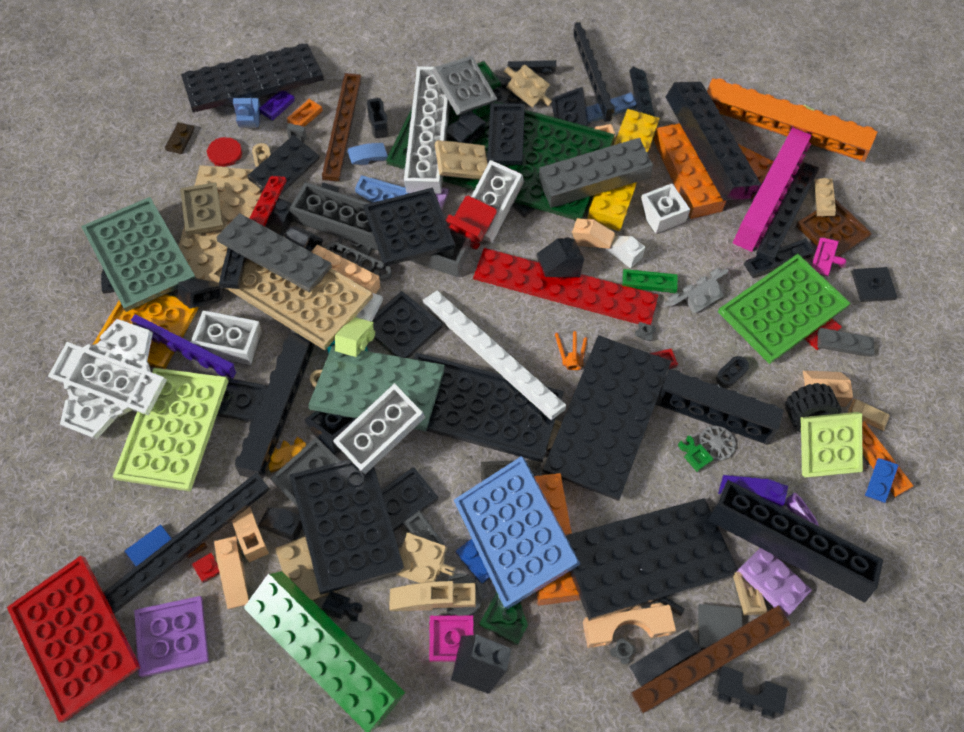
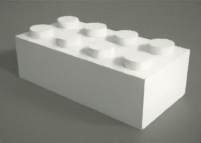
(499, 190)
(379, 428)

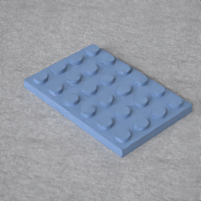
(516, 532)

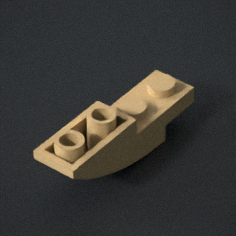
(432, 595)

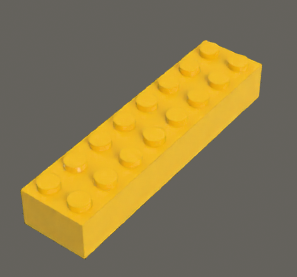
(612, 206)

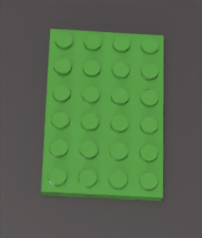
(783, 308)

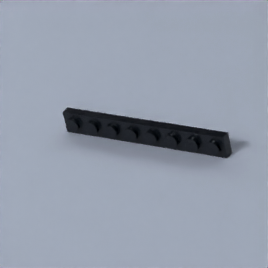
(593, 73)
(787, 212)

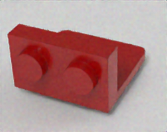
(472, 218)

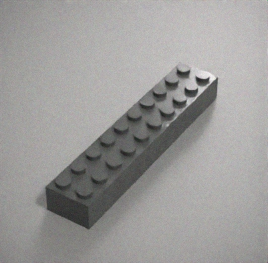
(346, 219)

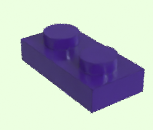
(277, 105)

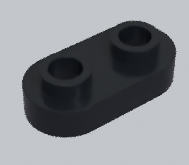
(731, 372)

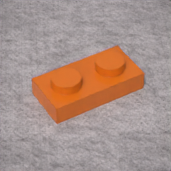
(305, 113)

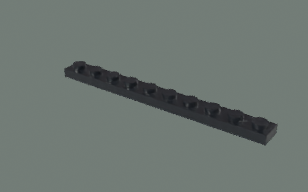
(185, 542)

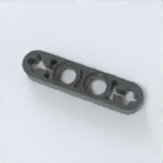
(361, 258)

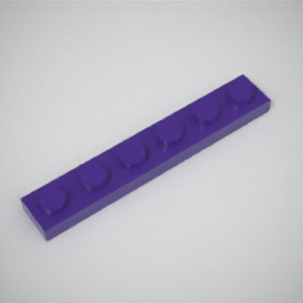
(188, 349)

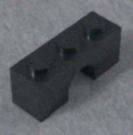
(730, 688)

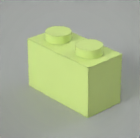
(354, 337)

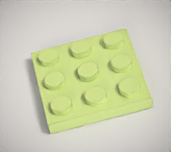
(831, 444)

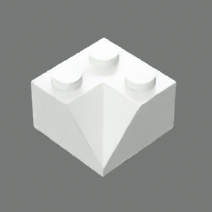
(664, 208)

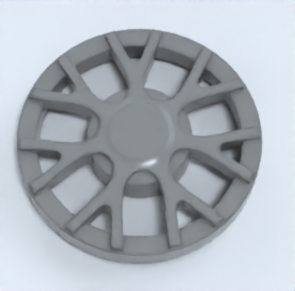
(717, 442)

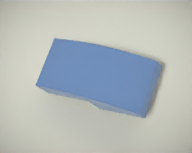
(364, 153)

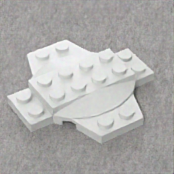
(107, 379)

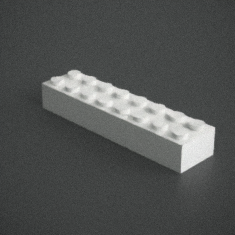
(427, 126)

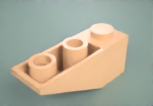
(249, 535)

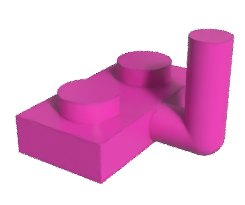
(826, 256)

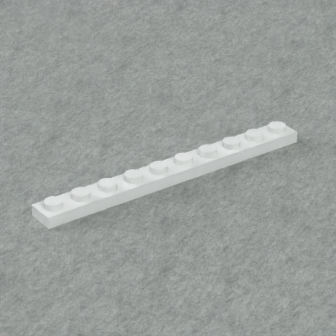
(495, 355)

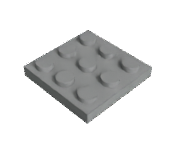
(464, 85)

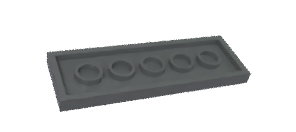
(274, 252)

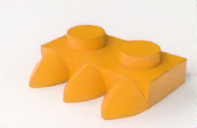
(285, 454)

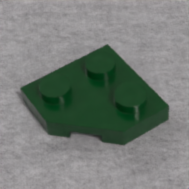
(505, 622)

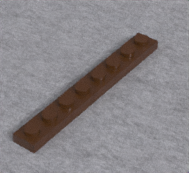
(341, 127)
(710, 659)

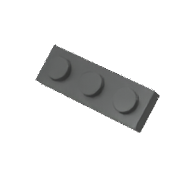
(845, 342)

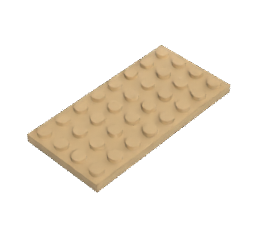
(235, 197)
(311, 314)

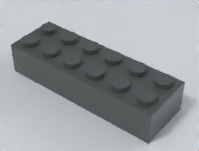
(595, 172)

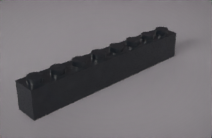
(275, 406)

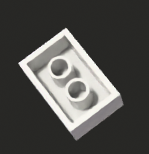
(228, 336)

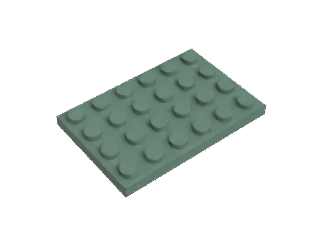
(138, 253)
(354, 383)

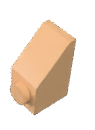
(592, 234)

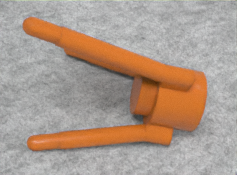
(573, 360)

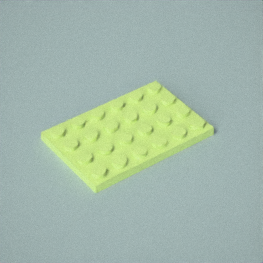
(173, 438)

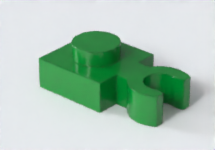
(696, 456)

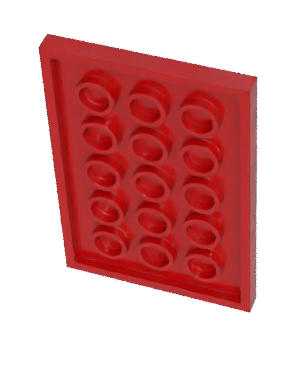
(73, 638)

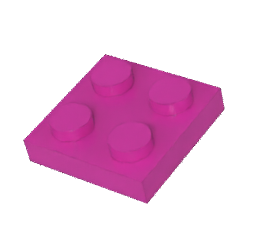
(446, 636)

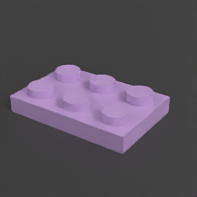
(774, 581)

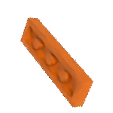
(872, 450)

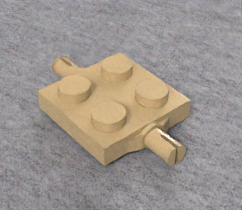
(528, 86)
(423, 559)

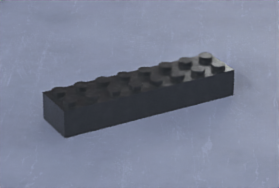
(712, 141)
(797, 541)

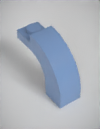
(247, 112)

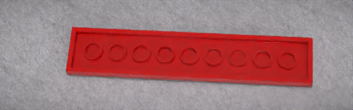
(579, 292)

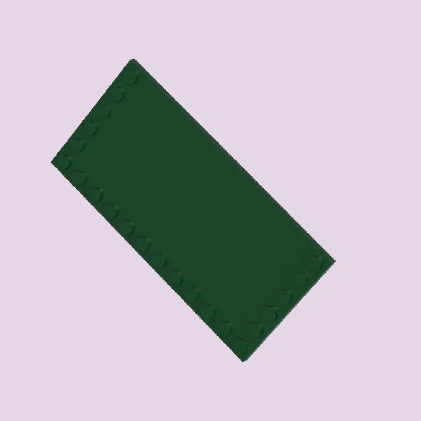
(544, 143)

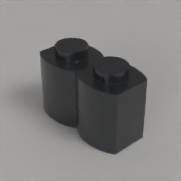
(377, 117)
(466, 129)
(303, 238)

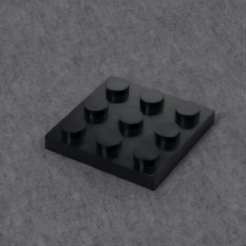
(404, 326)

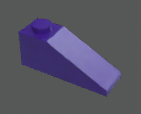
(765, 488)

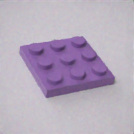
(171, 636)

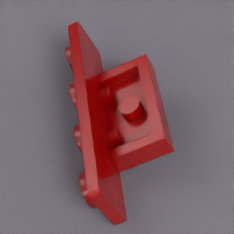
(268, 199)

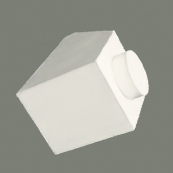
(627, 250)

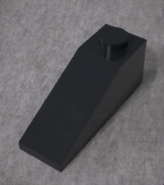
(665, 657)

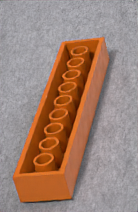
(781, 115)

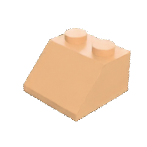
(836, 380)

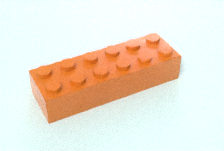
(687, 171)
(562, 588)

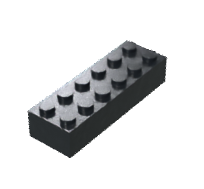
(719, 406)

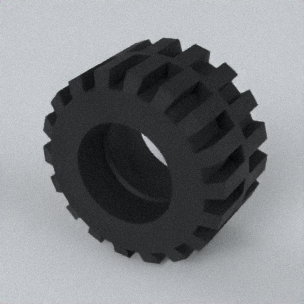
(811, 401)

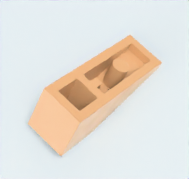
(232, 572)

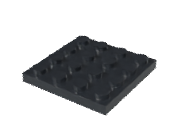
(408, 227)

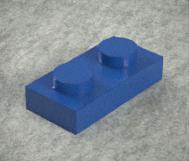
(881, 480)
(471, 558)

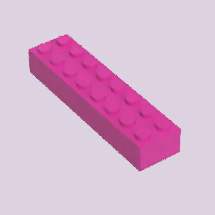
(772, 189)

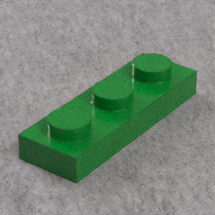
(650, 280)

